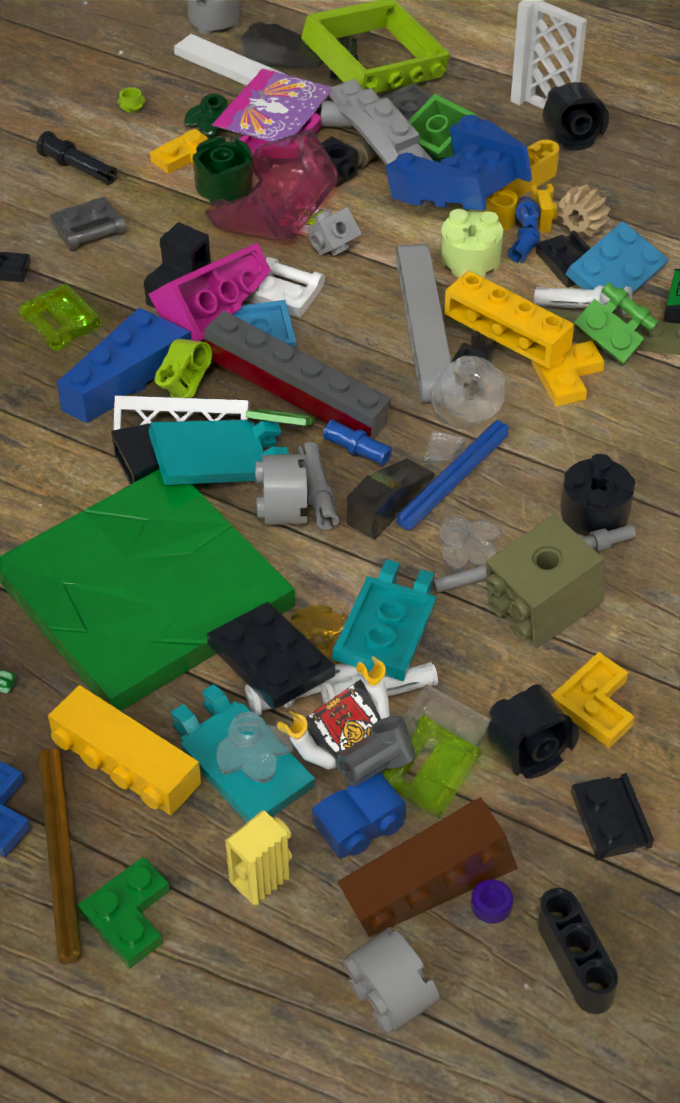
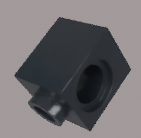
(343, 158)

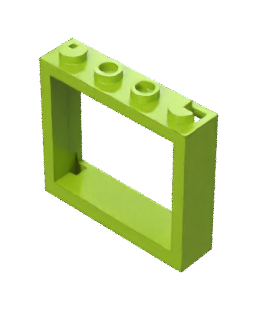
(324, 27)

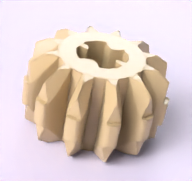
(583, 210)

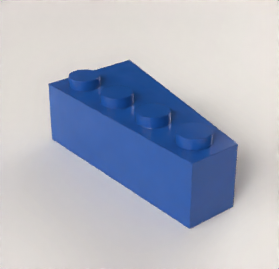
(118, 365)

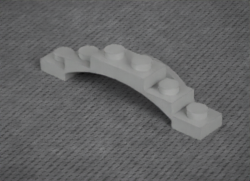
(378, 122)

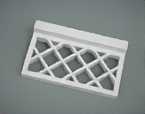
(530, 51)

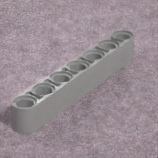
(422, 315)

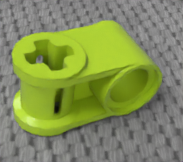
(184, 366)

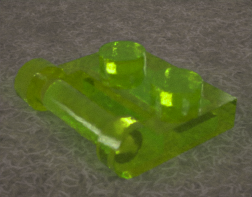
(67, 309)
(442, 771)

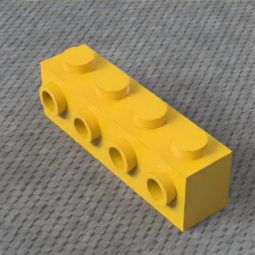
(509, 319)
(124, 750)

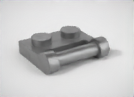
(87, 222)

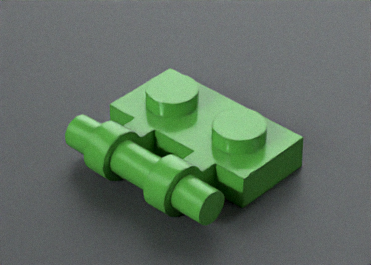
(608, 330)

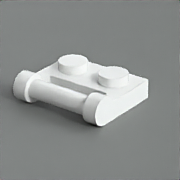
(296, 296)

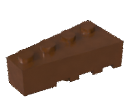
(429, 868)

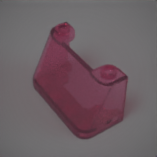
(291, 186)

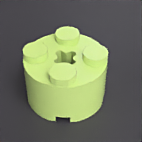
(471, 242)

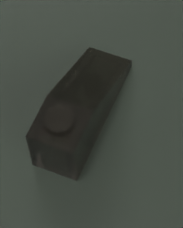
(277, 47)
(384, 494)

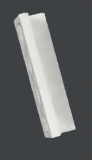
(177, 405)

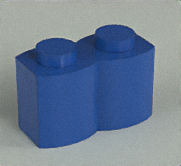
(358, 815)

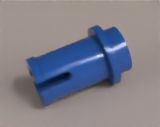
(526, 240)

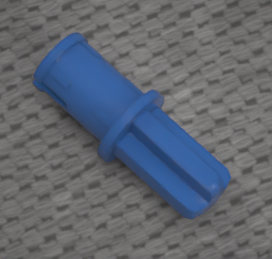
(527, 211)

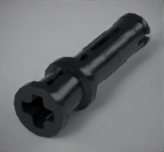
(66, 154)

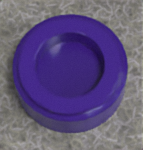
(492, 901)

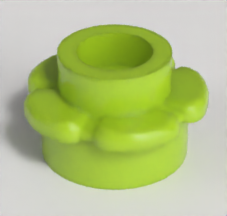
(130, 99)

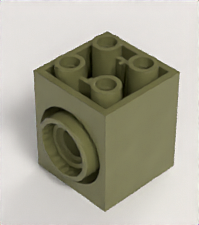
(545, 581)

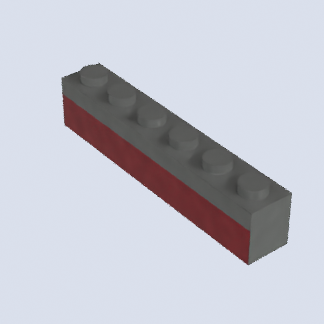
(295, 375)

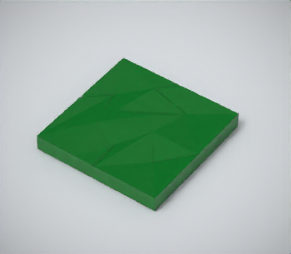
(139, 586)

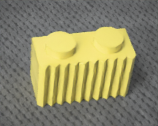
(259, 856)

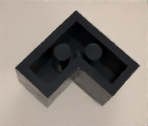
(182, 253)

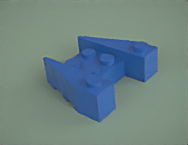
(481, 165)

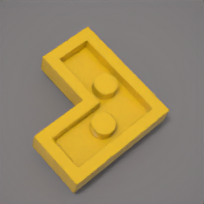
(177, 152)
(563, 378)
(588, 699)

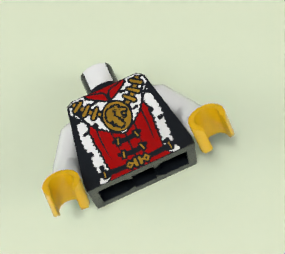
(342, 719)

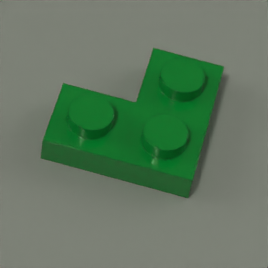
(117, 909)

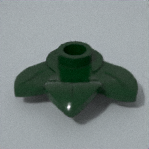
(205, 114)

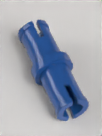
(357, 442)

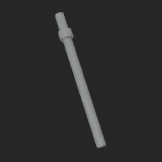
(598, 540)

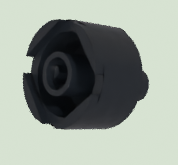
(575, 115)
(596, 495)
(531, 732)

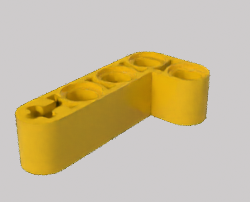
(543, 165)

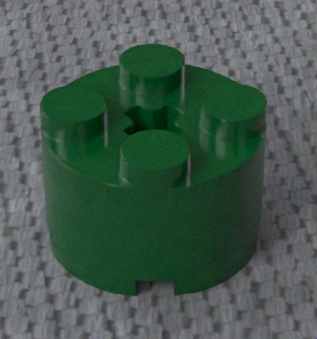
(223, 169)

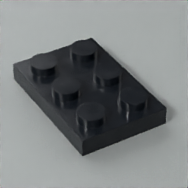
(271, 655)

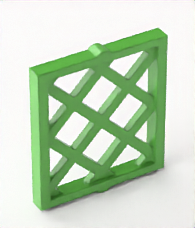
(282, 417)

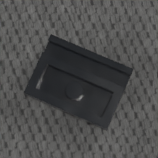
(561, 253)
(611, 816)

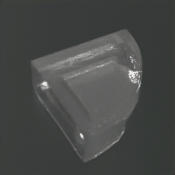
(443, 447)

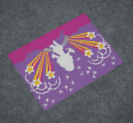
(273, 106)

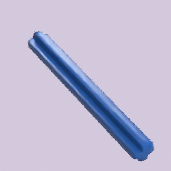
(452, 475)

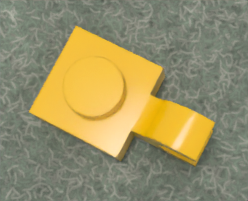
(547, 208)

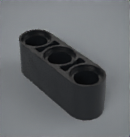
(576, 968)

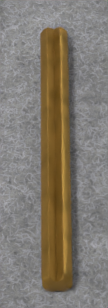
(59, 857)

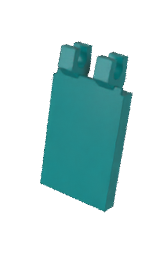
(212, 449)
(387, 622)
(240, 791)

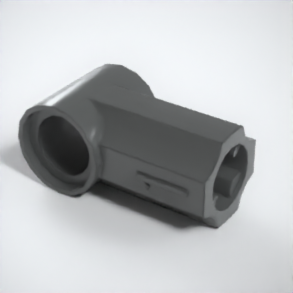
(384, 748)

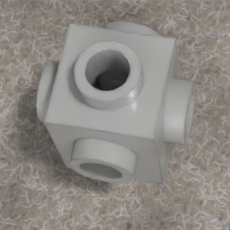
(333, 231)

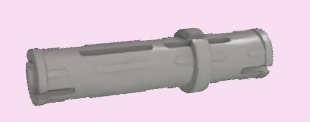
(320, 494)

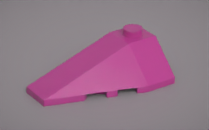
(204, 293)

